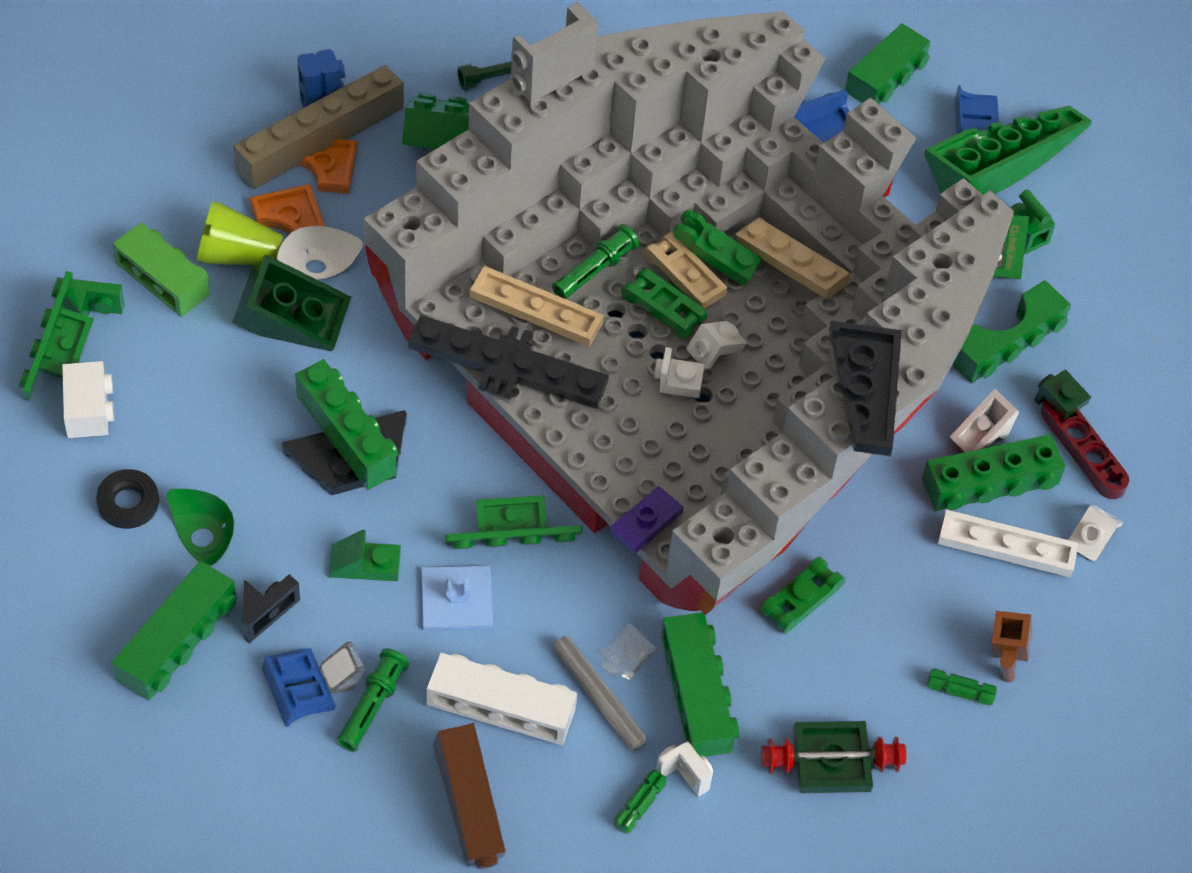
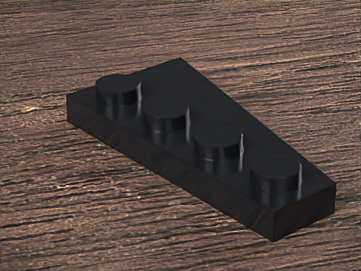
(868, 381)

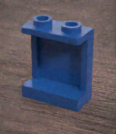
(824, 115)

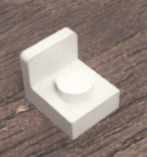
(679, 376)

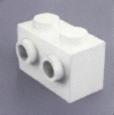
(86, 399)

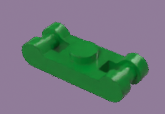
(664, 302)
(802, 595)

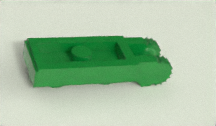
(716, 247)

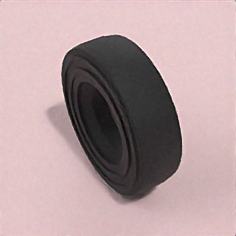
(133, 516)

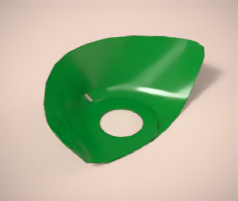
(201, 510)

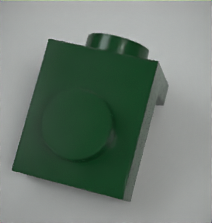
(1062, 393)

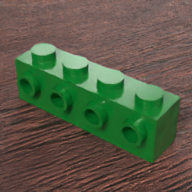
(346, 424)
(993, 472)
(174, 631)
(698, 684)

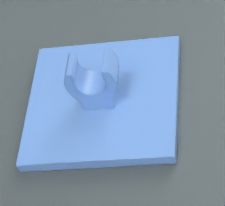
(457, 597)

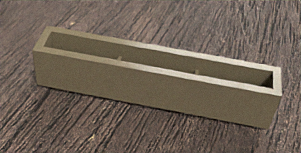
(318, 125)

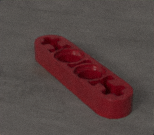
(1089, 443)

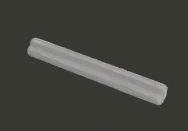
(599, 693)

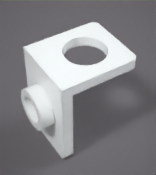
(1094, 532)

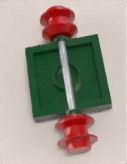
(833, 756)

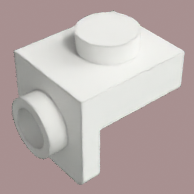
(715, 340)
(692, 767)

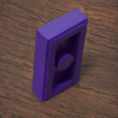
(646, 520)

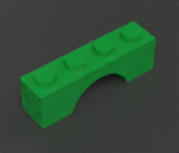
(1038, 312)

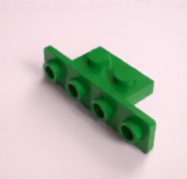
(61, 341)
(512, 519)

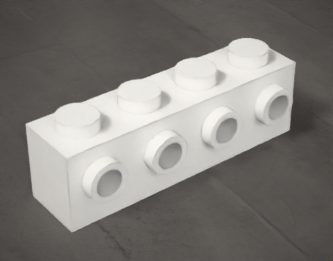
(501, 698)

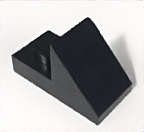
(263, 611)

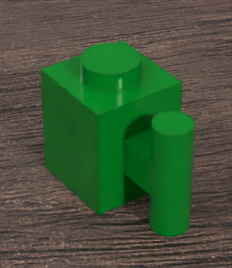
(1040, 222)

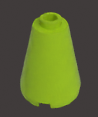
(235, 238)

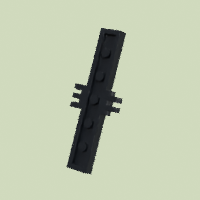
(508, 362)

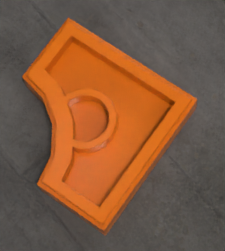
(333, 166)
(287, 209)

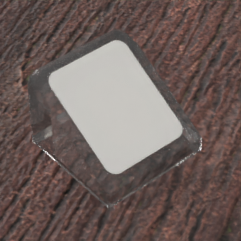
(342, 669)

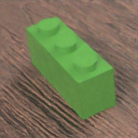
(161, 269)

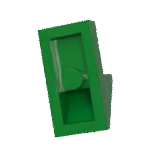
(94, 296)
(361, 560)

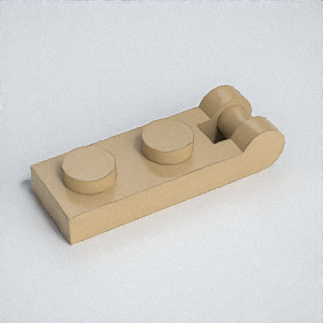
(685, 270)

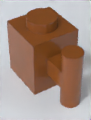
(1011, 641)

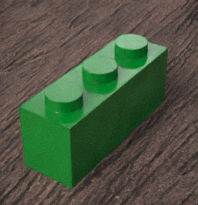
(888, 65)

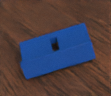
(975, 107)
(300, 699)

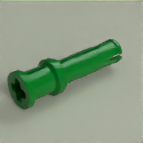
(606, 254)
(379, 686)

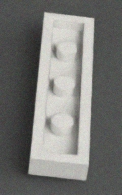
(1008, 543)

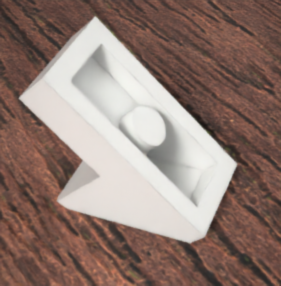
(986, 423)

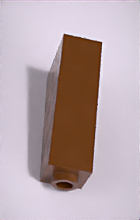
(469, 795)

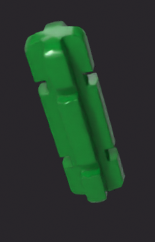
(962, 686)
(640, 801)

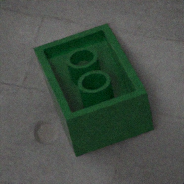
(291, 306)

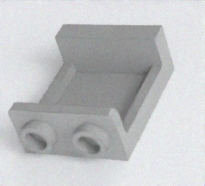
(557, 58)

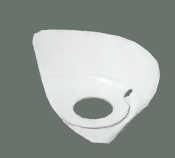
(326, 244)

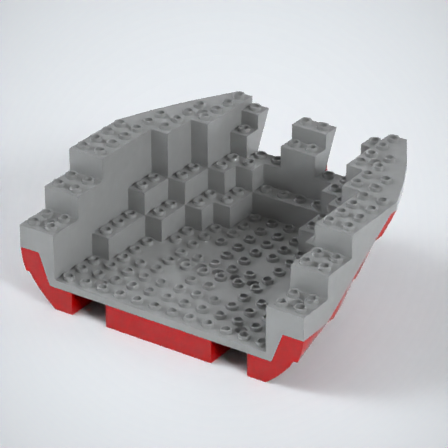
(660, 128)

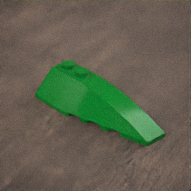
(1004, 153)

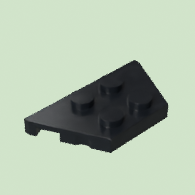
(324, 462)

